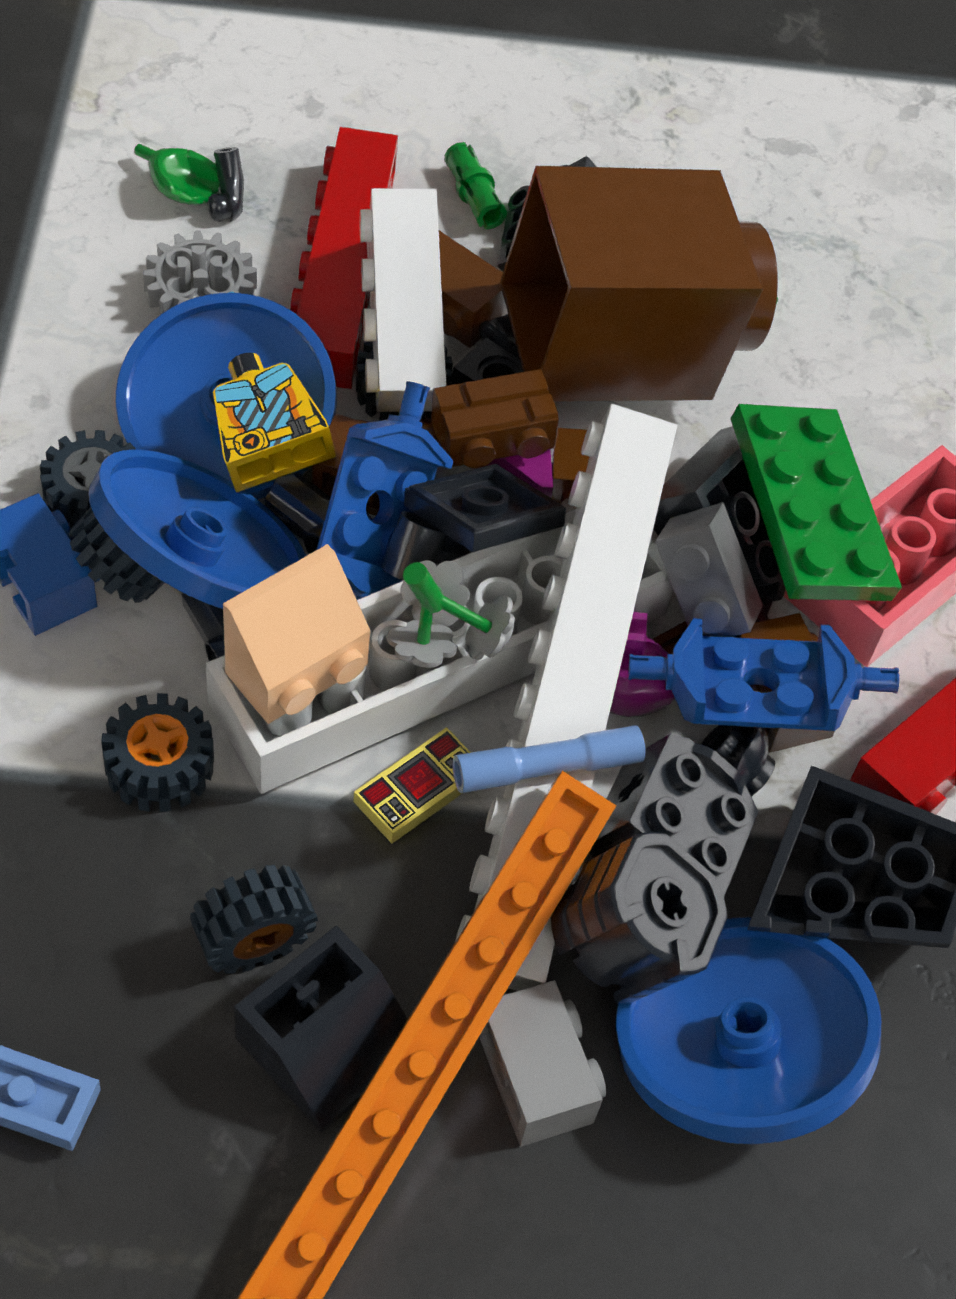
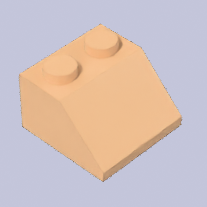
(295, 635)

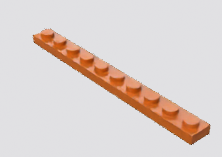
(430, 1047)

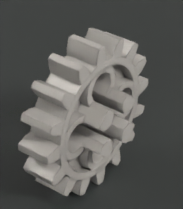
(167, 271)

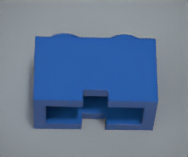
(42, 565)

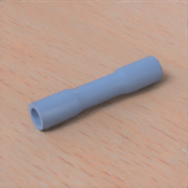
(510, 765)

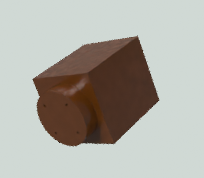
(635, 283)

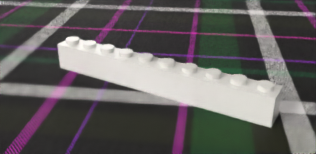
(586, 626)

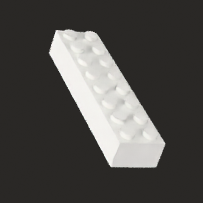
(397, 694)

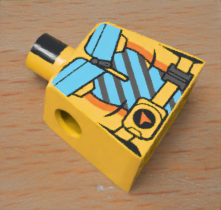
(268, 423)

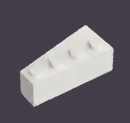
(404, 294)

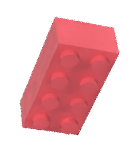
(920, 534)

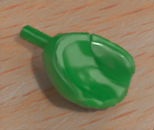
(181, 174)

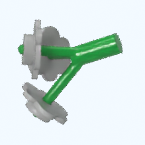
(440, 598)

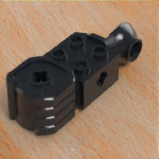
(660, 868)

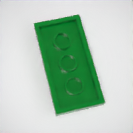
(814, 504)

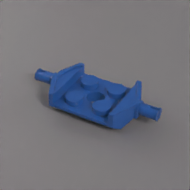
(381, 460)
(808, 679)

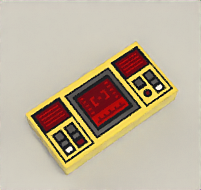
(412, 787)

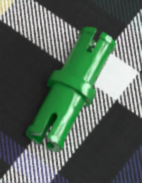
(475, 185)

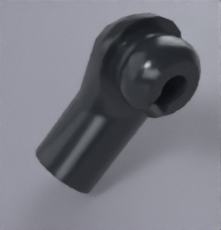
(231, 182)

